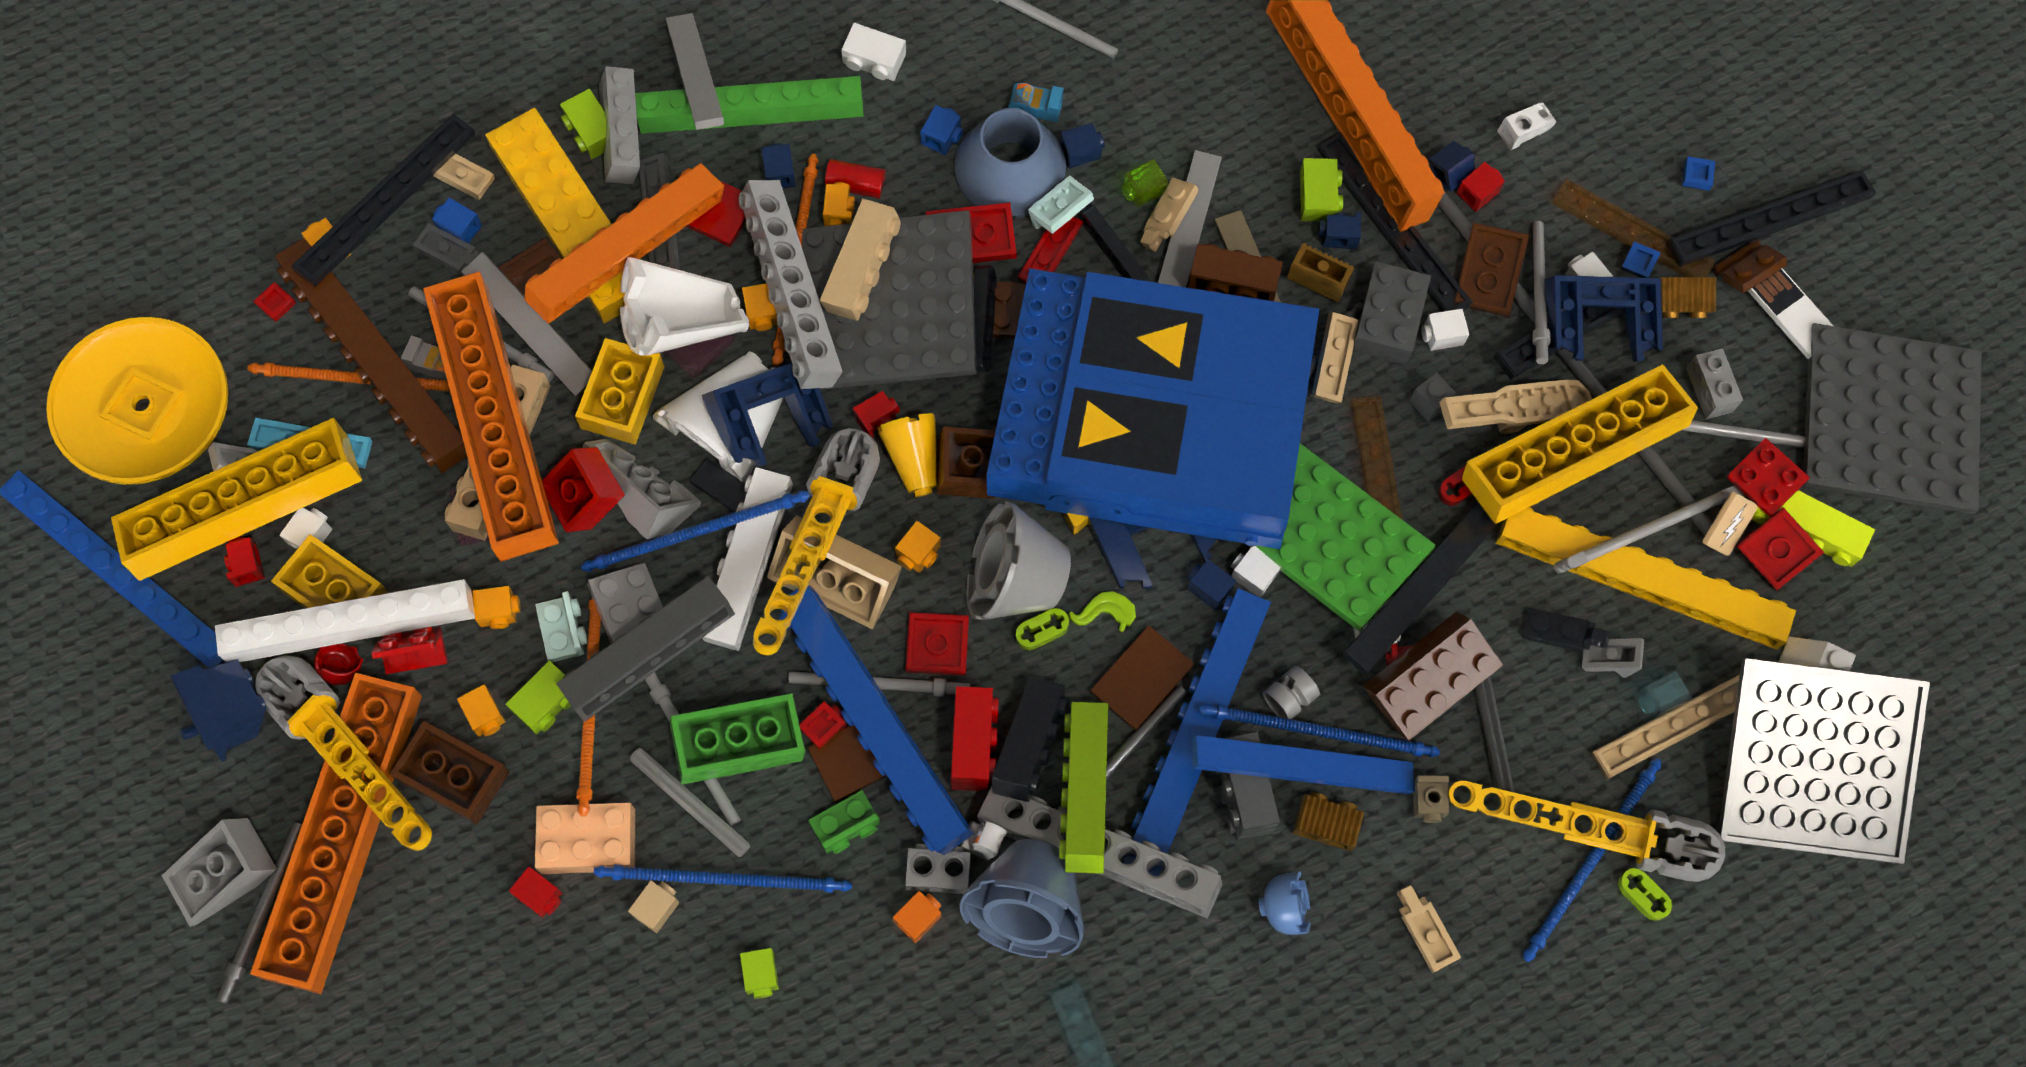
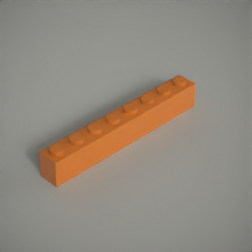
(631, 236)

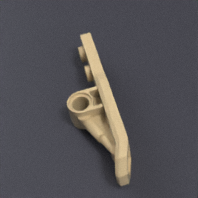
(1515, 405)

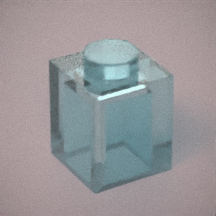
(1663, 695)

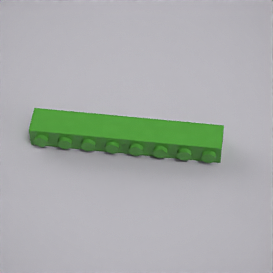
(756, 104)

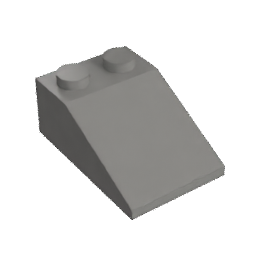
(218, 870)

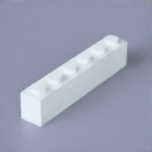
(748, 556)

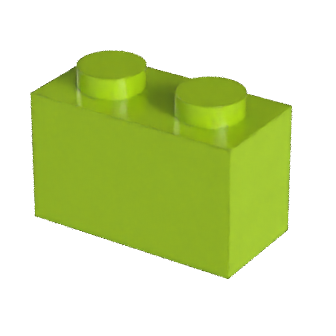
(588, 122)
(1320, 189)
(540, 699)

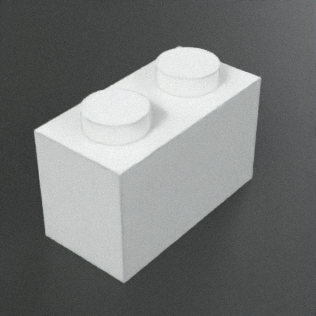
(873, 52)

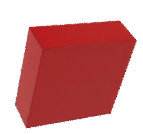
(274, 302)

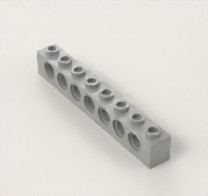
(790, 284)
(1196, 898)

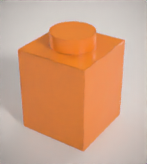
(918, 916)

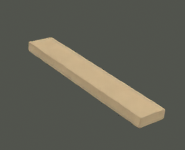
(1667, 729)

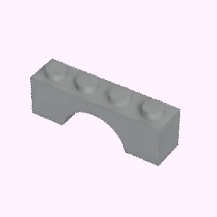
(622, 143)

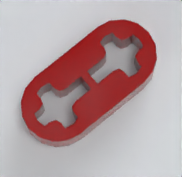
(1453, 481)

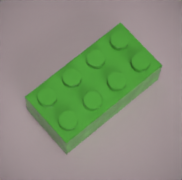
(736, 738)

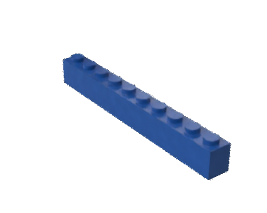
(1215, 686)
(878, 725)

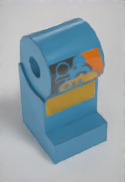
(1037, 101)

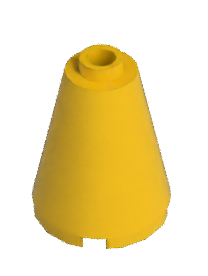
(913, 451)

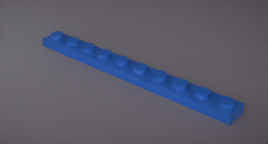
(106, 563)

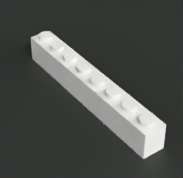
(345, 621)

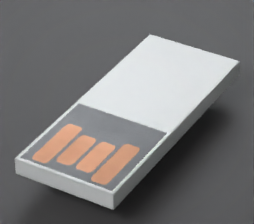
(1789, 308)

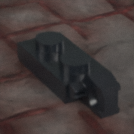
(1563, 631)

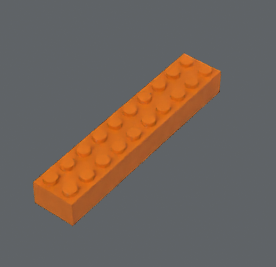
(1358, 109)
(490, 417)
(334, 843)

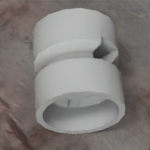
(1288, 696)

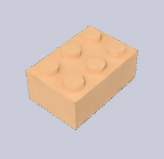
(581, 843)

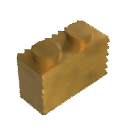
(1320, 272)
(1688, 295)
(1328, 822)

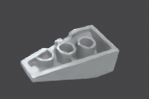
(648, 502)

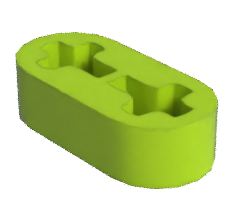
(1045, 635)
(1650, 889)

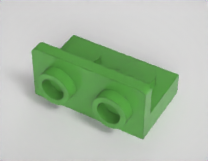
(845, 822)

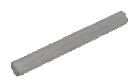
(689, 802)

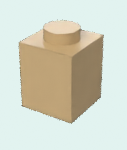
(654, 905)

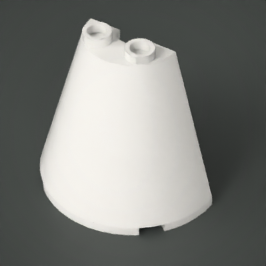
(675, 308)
(692, 418)

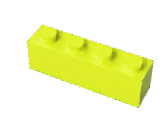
(1831, 530)

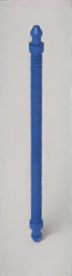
(786, 501)
(1415, 748)
(618, 872)
(1538, 940)

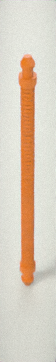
(810, 175)
(271, 370)
(585, 792)

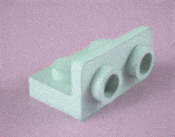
(1060, 204)
(560, 628)

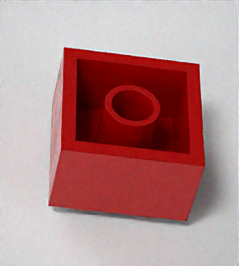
(582, 489)

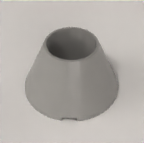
(1016, 566)

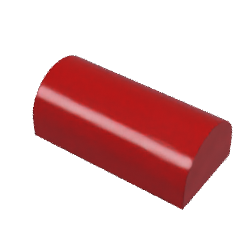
(861, 178)

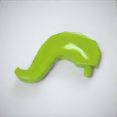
(1110, 602)

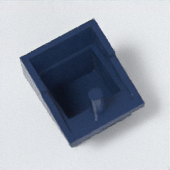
(220, 705)

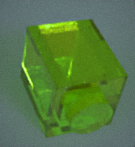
(1144, 183)

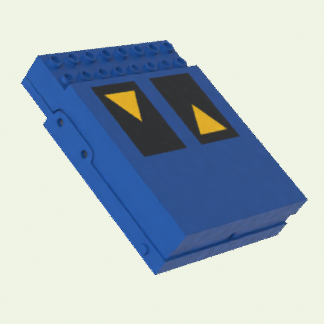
(1155, 406)

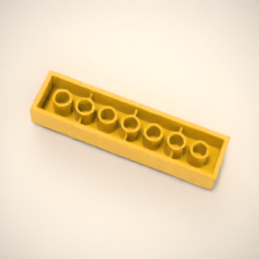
(554, 195)
(1579, 443)
(235, 499)

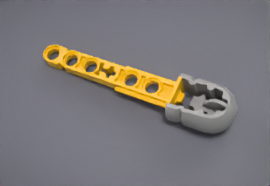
(829, 498)
(313, 721)
(1635, 838)

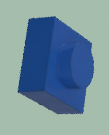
(1698, 173)
(1640, 260)

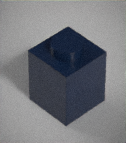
(1081, 145)
(779, 164)
(1452, 165)
(1210, 584)

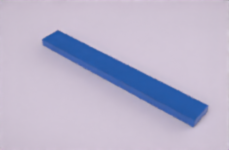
(1302, 765)

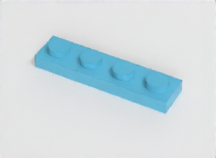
(269, 432)

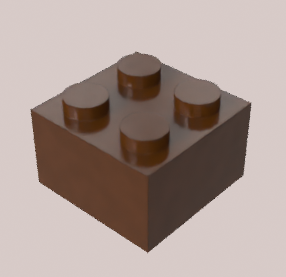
(963, 461)

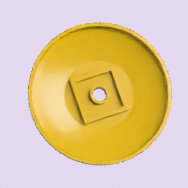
(115, 368)

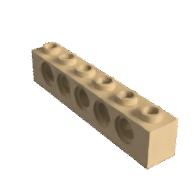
(469, 520)

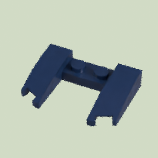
(1638, 296)
(731, 403)
(1121, 554)

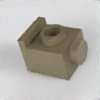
(1423, 806)

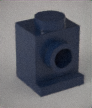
(1340, 231)

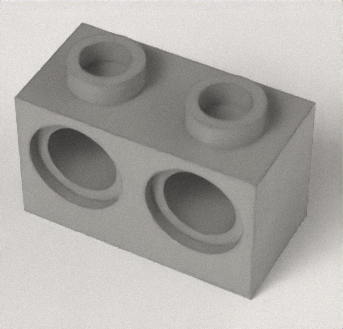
(1714, 383)
(937, 879)

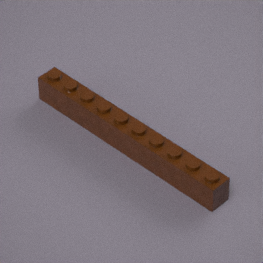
(376, 363)

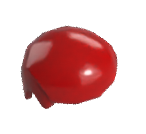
(337, 663)

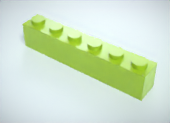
(1086, 788)

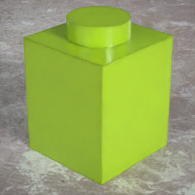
(759, 973)

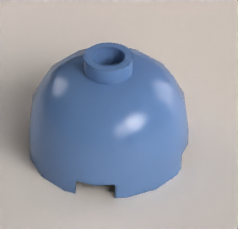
(1286, 904)

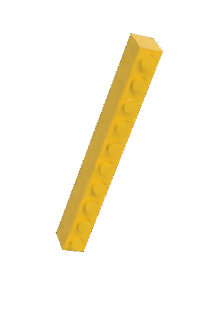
(1651, 578)

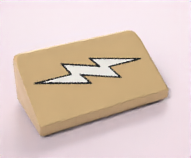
(1730, 523)

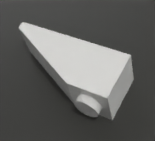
(1254, 570)

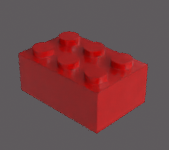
(974, 738)

